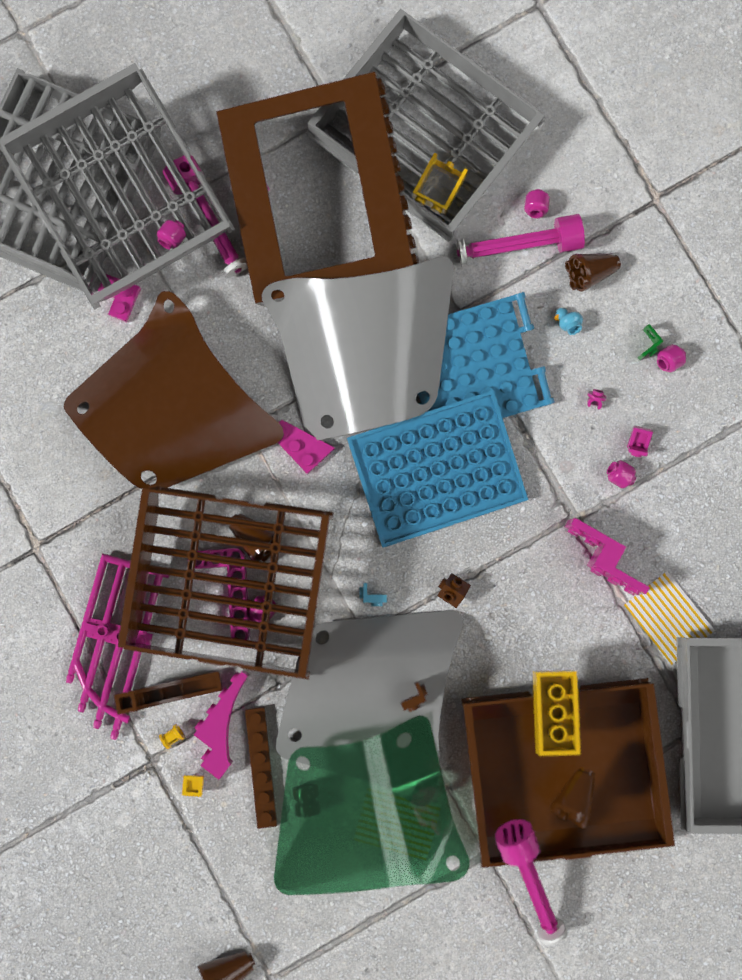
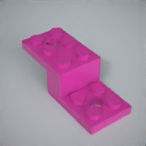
(606, 557)

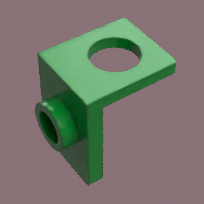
(656, 339)

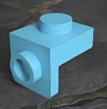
(375, 600)

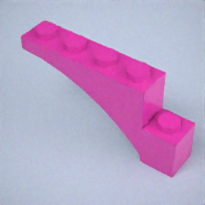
(215, 728)

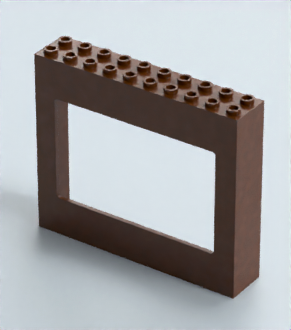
(377, 173)

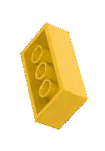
(556, 712)

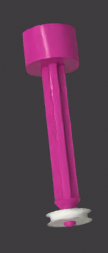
(567, 234)
(222, 242)
(519, 848)

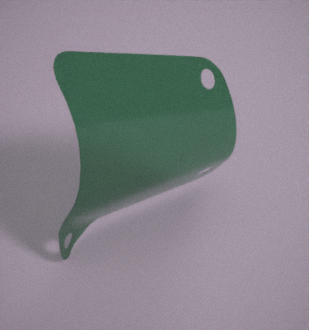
(367, 817)

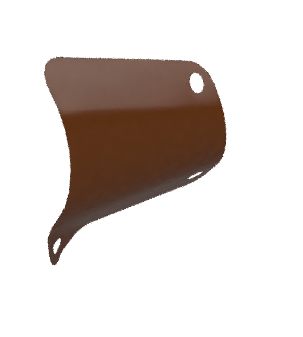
(169, 404)

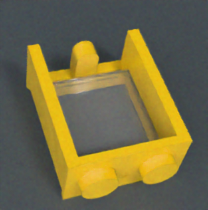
(438, 185)

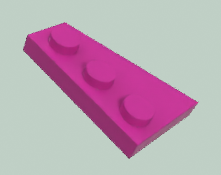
(303, 447)

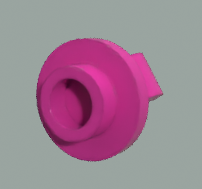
(596, 395)

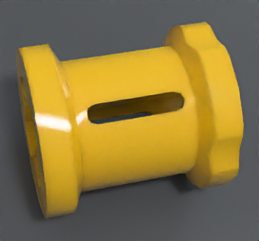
(172, 736)

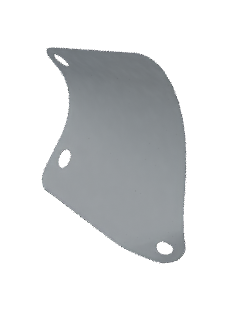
(364, 344)

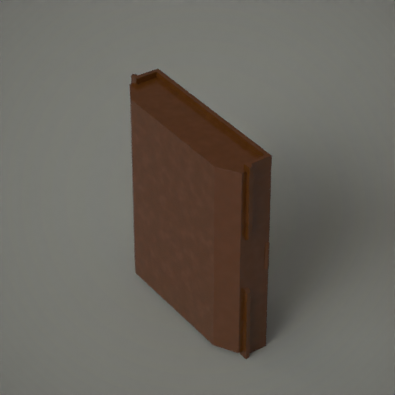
(616, 742)

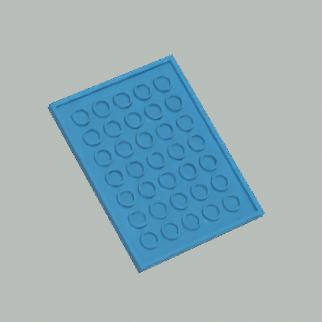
(437, 469)

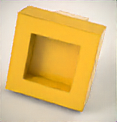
(193, 785)

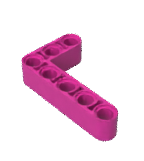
(231, 569)

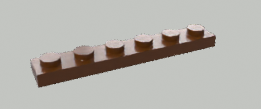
(261, 768)

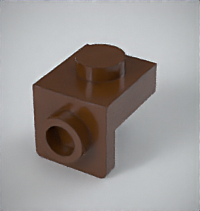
(413, 702)

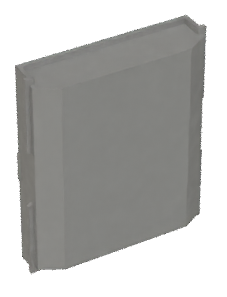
(710, 734)

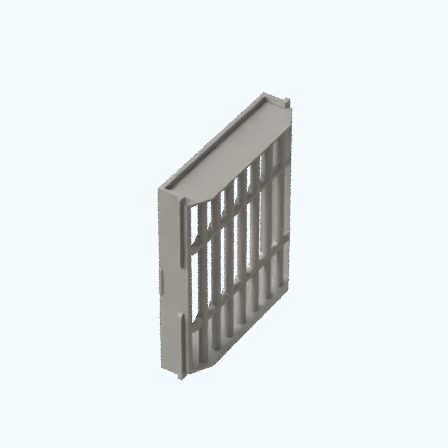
(368, 63)
(10, 112)
(73, 112)

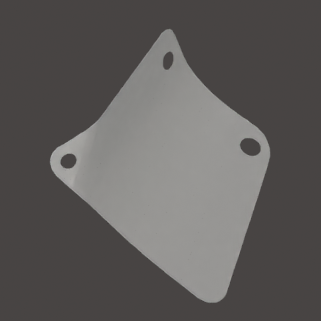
(366, 675)

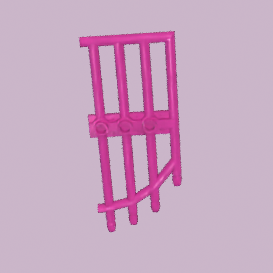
(107, 632)

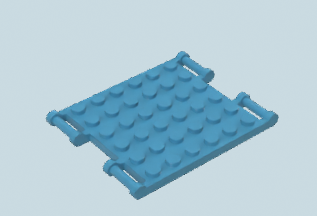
(488, 354)

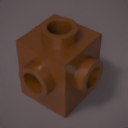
(453, 590)

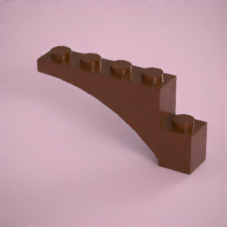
(167, 692)

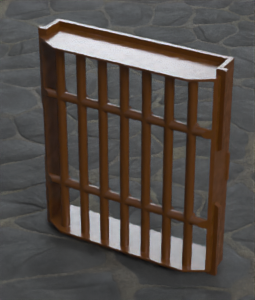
(140, 568)

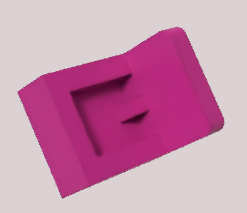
(639, 441)

